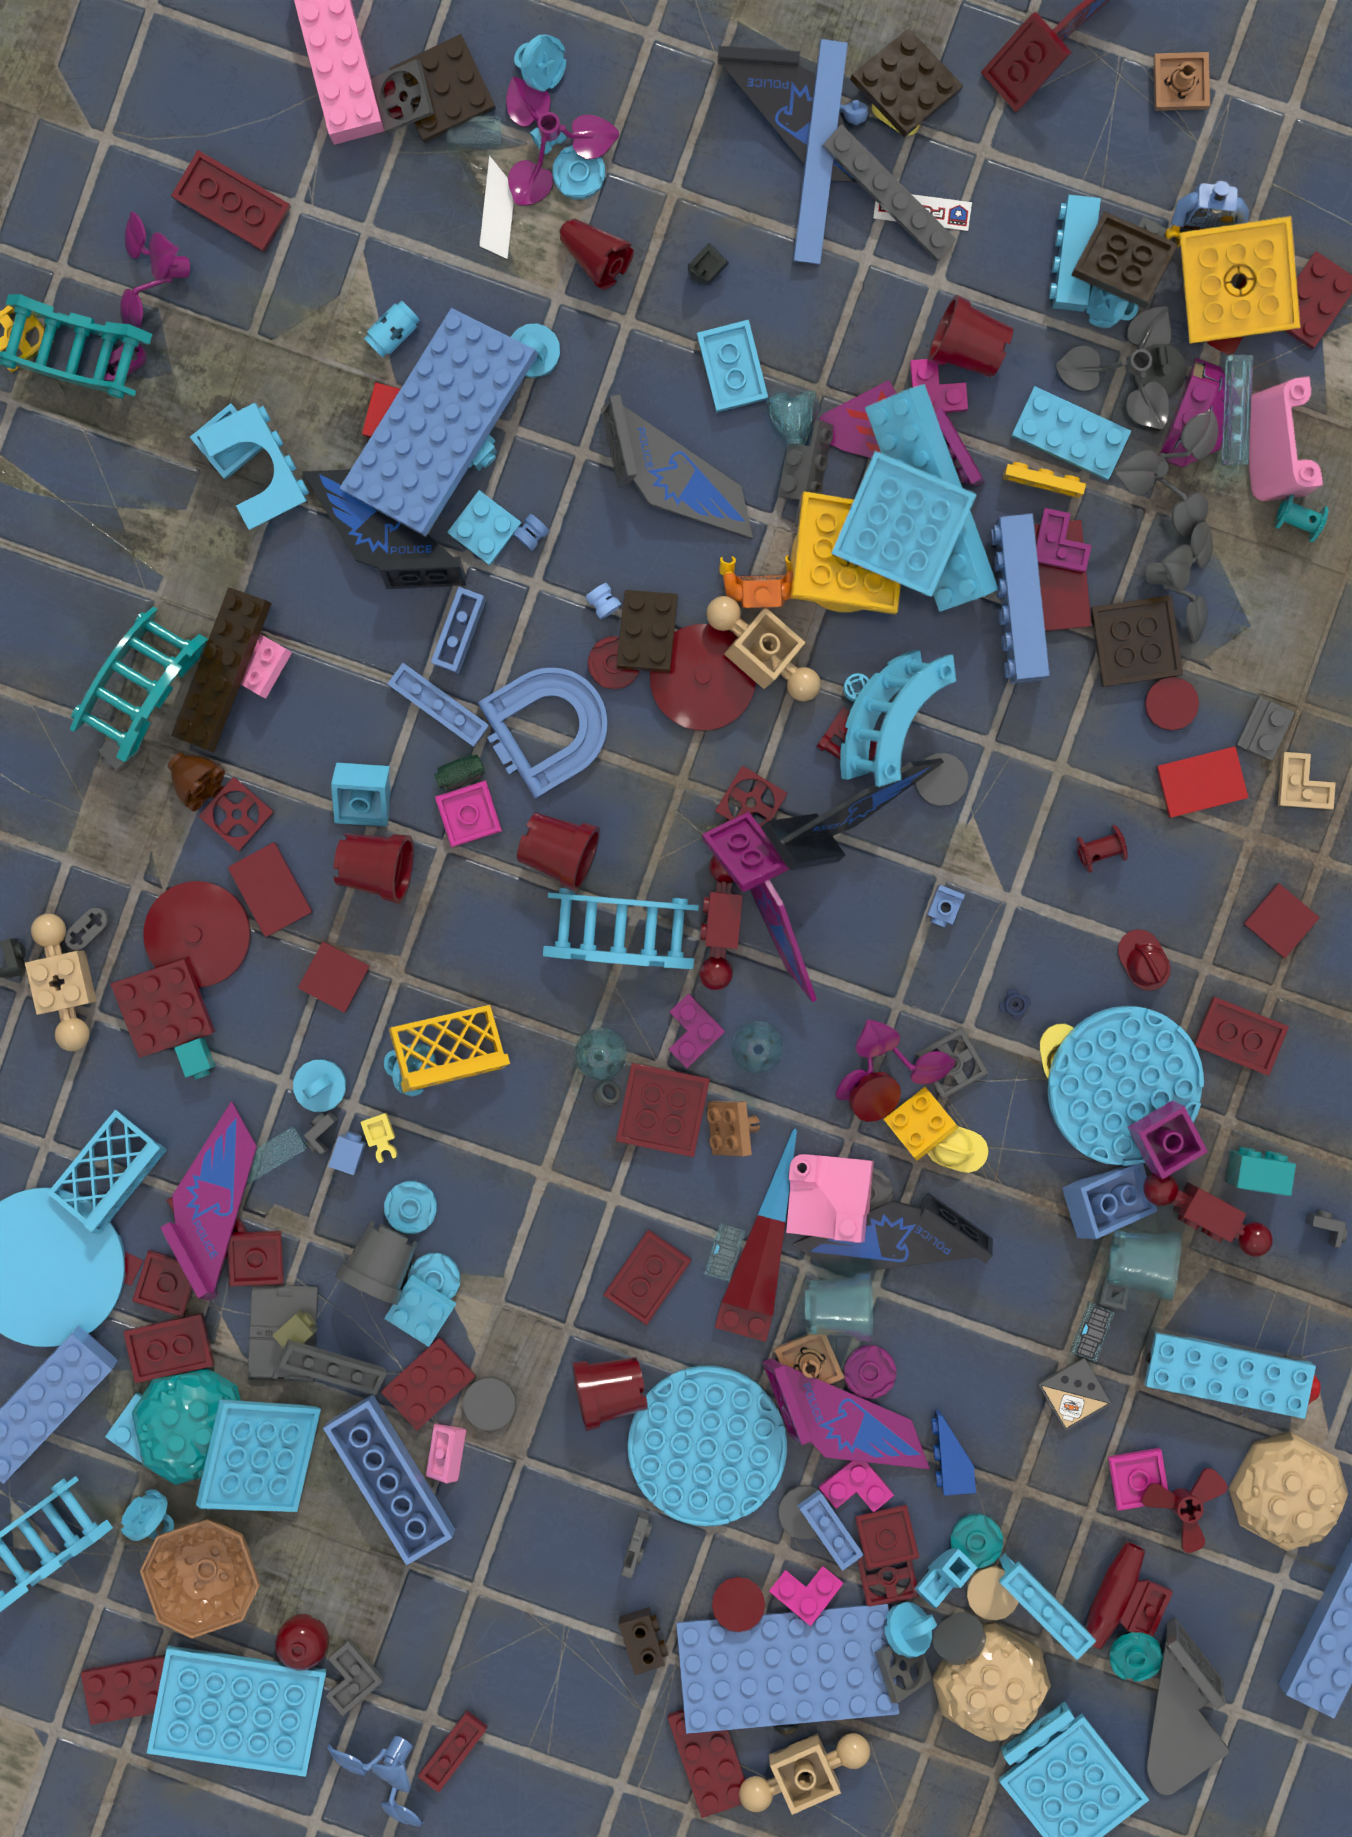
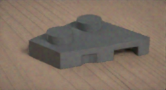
(634, 1551)

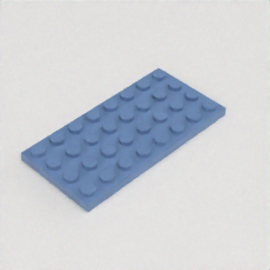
(438, 421)
(784, 1670)

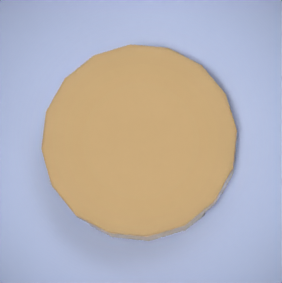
(988, 1595)

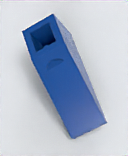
(956, 1468)

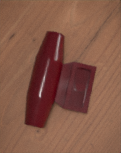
(1126, 1599)

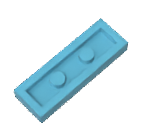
(1037, 1734)

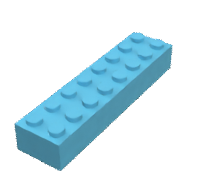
(911, 434)

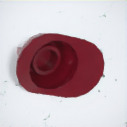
(1144, 960)

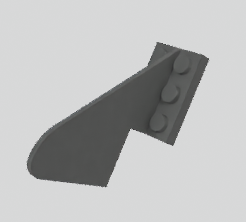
(1181, 1736)

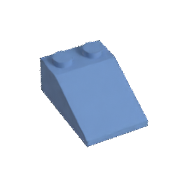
(1107, 1201)

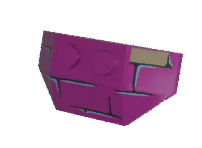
(1201, 392)

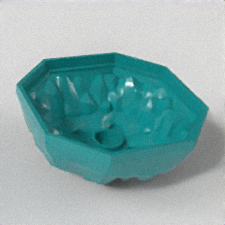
(178, 1420)

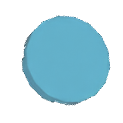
(578, 176)
(410, 1207)
(437, 1272)

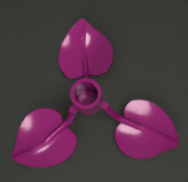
(590, 133)
(163, 262)
(880, 1038)

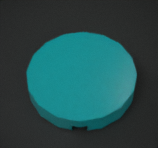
(977, 1539)
(1135, 1656)

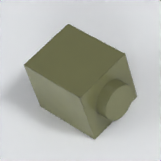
(297, 1328)

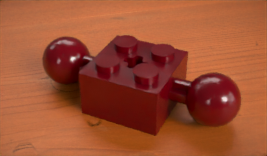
(721, 928)
(1213, 1214)

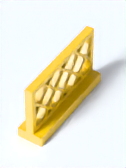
(448, 1071)

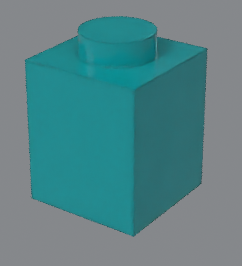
(195, 1058)

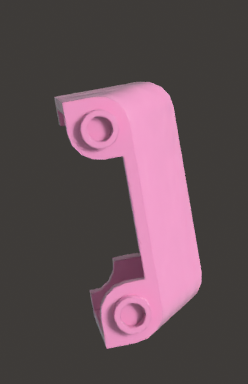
(1272, 445)

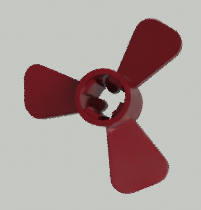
(1207, 1487)

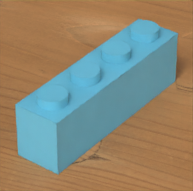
(1079, 221)

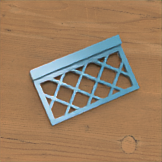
(119, 1190)
(1045, 1608)

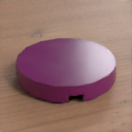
(869, 1371)

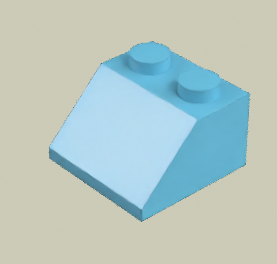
(361, 794)

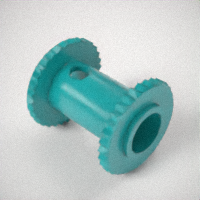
(1299, 517)

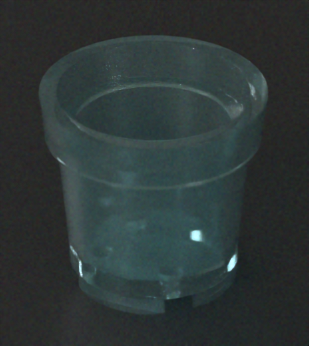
(1145, 1261)
(841, 1307)

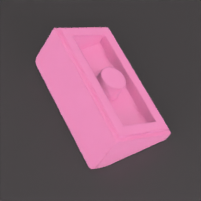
(445, 1453)

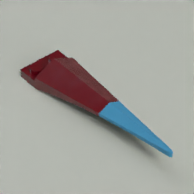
(751, 1293)

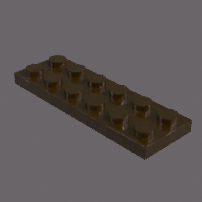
(221, 669)

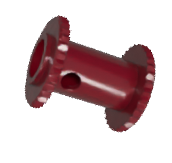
(1102, 848)

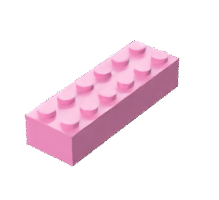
(339, 69)

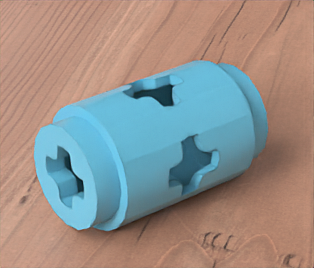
(400, 318)

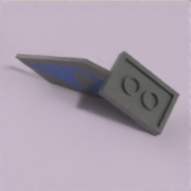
(670, 473)

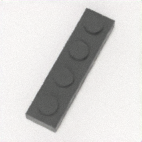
(331, 1367)

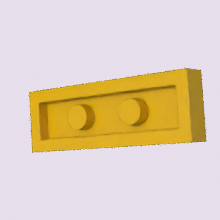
(1044, 480)

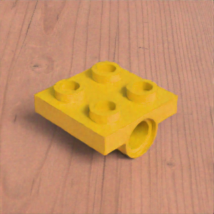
(921, 1123)

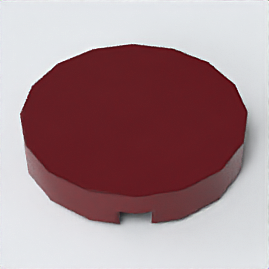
(603, 665)
(1171, 703)
(875, 1096)
(738, 1604)

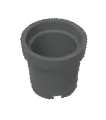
(379, 1263)

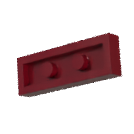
(452, 1751)

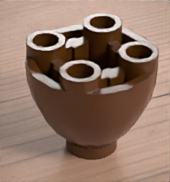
(195, 779)

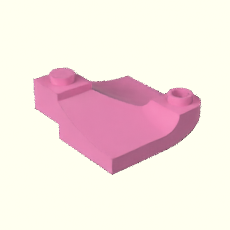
(829, 1197)

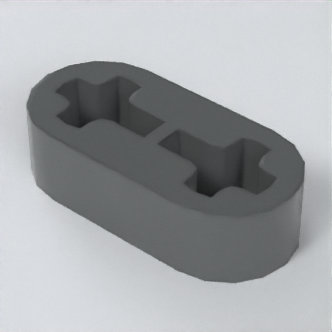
(83, 924)

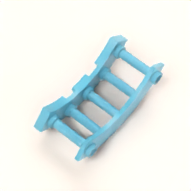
(917, 684)
(618, 953)
(50, 1561)

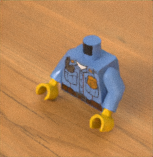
(1208, 208)

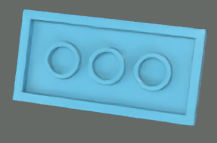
(1071, 433)

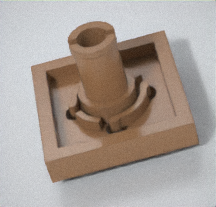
(1181, 71)
(730, 1128)
(809, 1363)

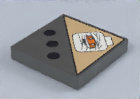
(1074, 1393)

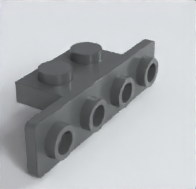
(806, 465)

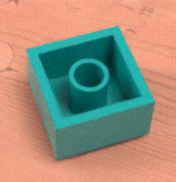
(1260, 1172)

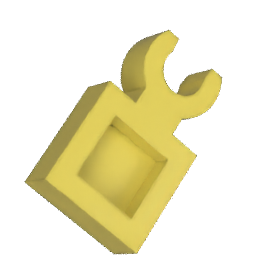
(378, 1132)

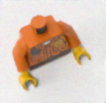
(757, 590)

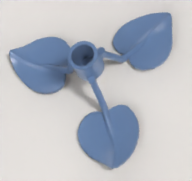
(393, 1773)

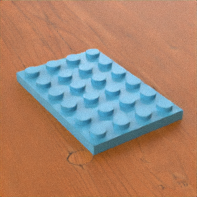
(236, 1711)

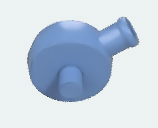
(855, 112)

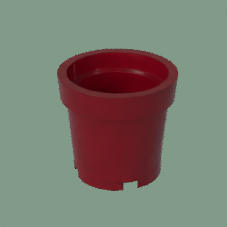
(969, 339)
(559, 849)
(375, 864)
(608, 1390)

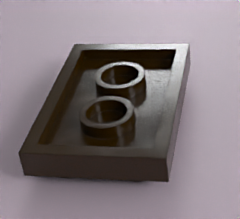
(647, 631)

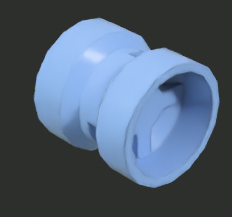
(603, 601)

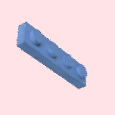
(438, 704)

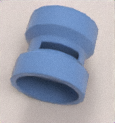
(534, 526)

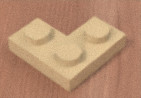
(1295, 787)

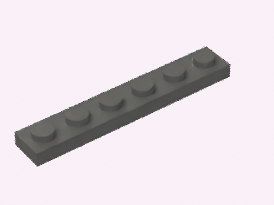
(888, 192)

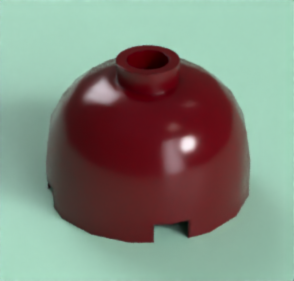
(301, 1642)

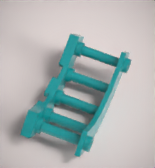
(83, 327)
(157, 690)

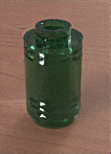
(459, 772)

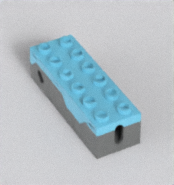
(1228, 1372)

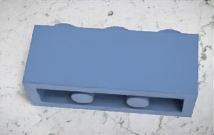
(458, 630)

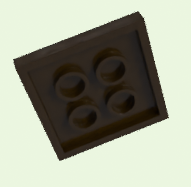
(906, 82)
(453, 87)
(1124, 259)
(1136, 641)

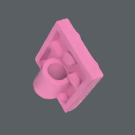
(265, 666)

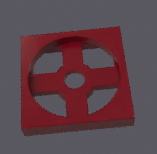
(744, 774)
(265, 813)
(877, 1578)

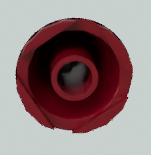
(596, 251)

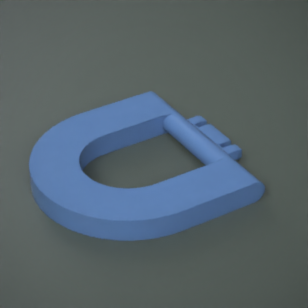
(528, 690)

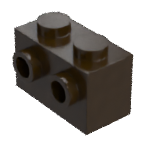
(642, 1640)

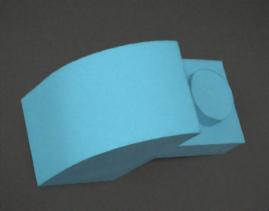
(944, 1573)

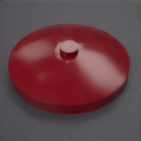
(704, 684)
(199, 924)

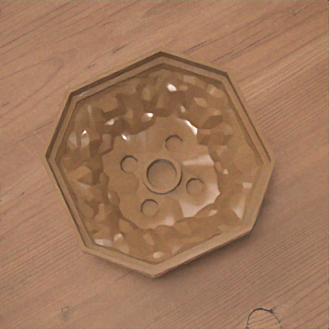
(200, 1577)

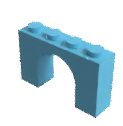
(252, 426)

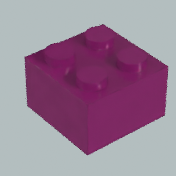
(1167, 1139)

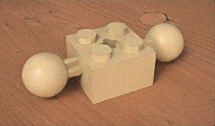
(764, 648)
(49, 931)
(799, 1789)

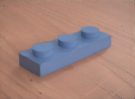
(830, 1530)

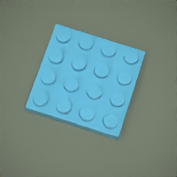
(903, 523)
(258, 1456)
(1074, 1785)

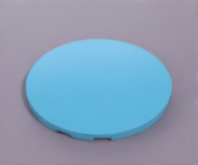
(1116, 1073)
(54, 1269)
(707, 1446)

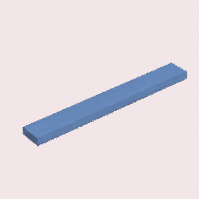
(817, 160)

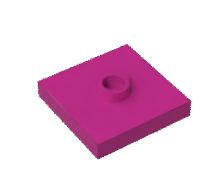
(468, 814)
(1132, 1474)

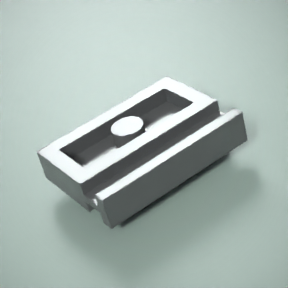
(1264, 728)

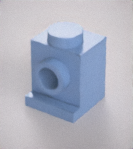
(941, 895)

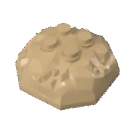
(1288, 1491)
(997, 1689)

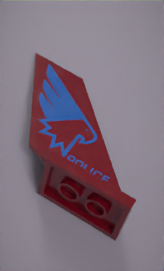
(1034, 54)

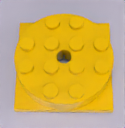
(1258, 252)
(829, 578)

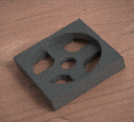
(385, 103)
(962, 1057)
(890, 1672)

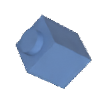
(348, 1153)

